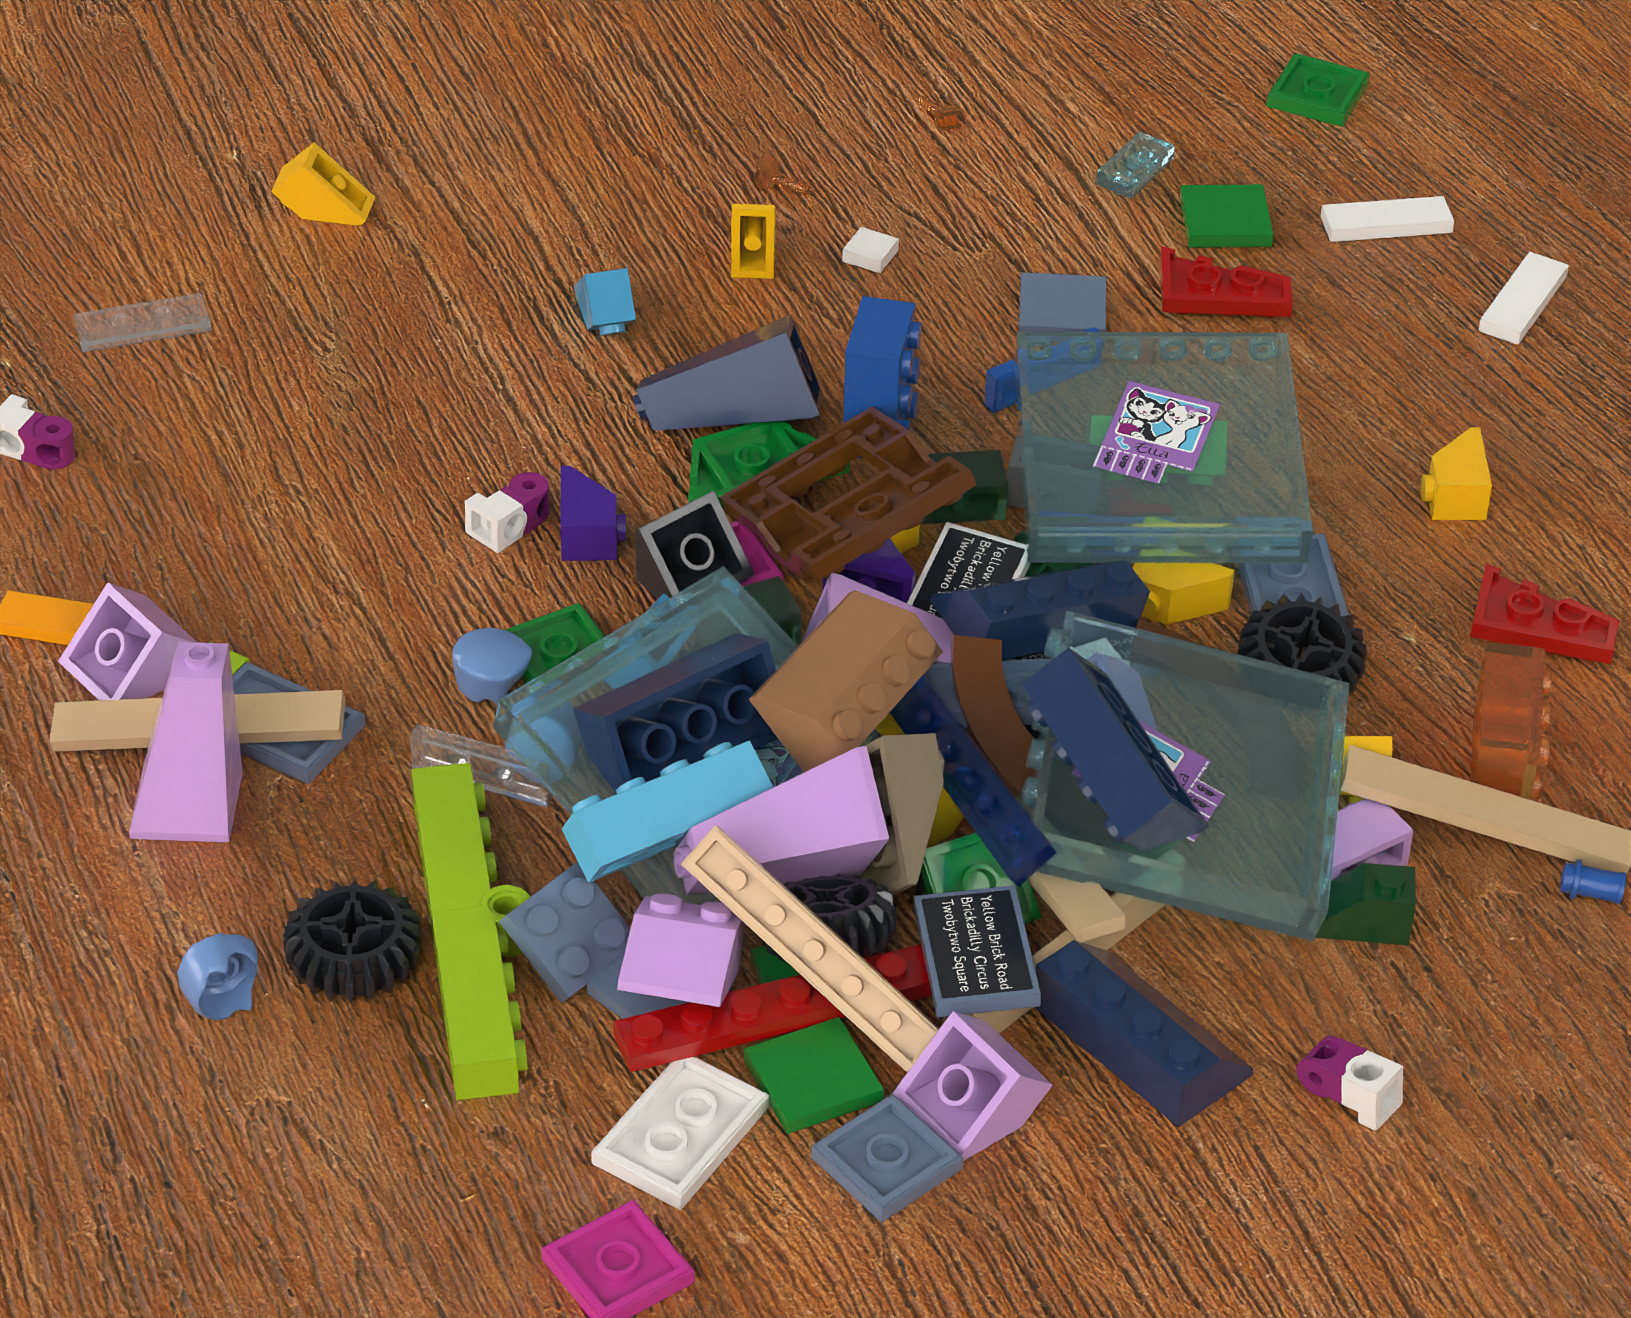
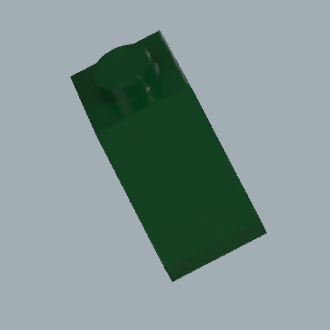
(1371, 905)

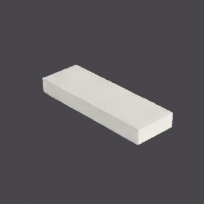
(1387, 218)
(1523, 298)

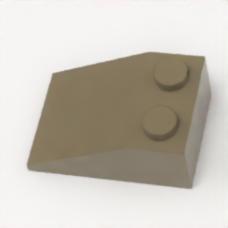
(909, 789)

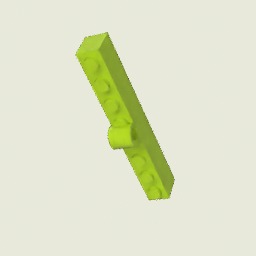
(468, 931)

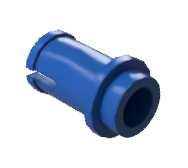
(1592, 882)

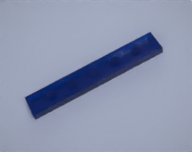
(976, 785)

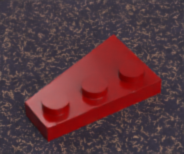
(1210, 289)
(1526, 618)

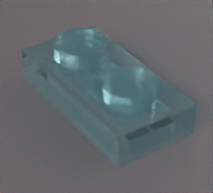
(1135, 165)

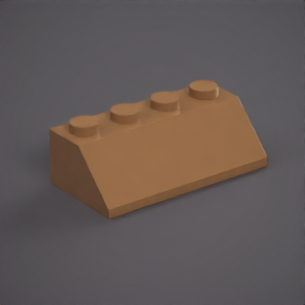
(845, 678)

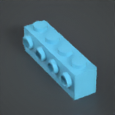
(659, 813)

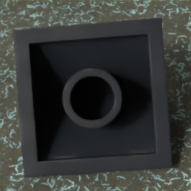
(688, 547)

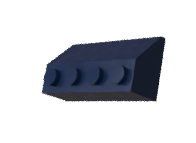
(1028, 606)
(679, 711)
(1111, 753)
(1136, 1031)

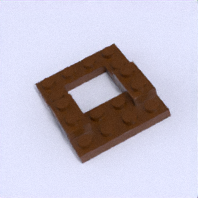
(860, 520)

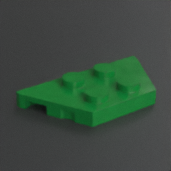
(740, 453)

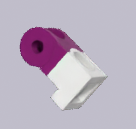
(35, 437)
(509, 512)
(1353, 1079)

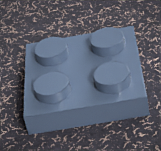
(568, 931)

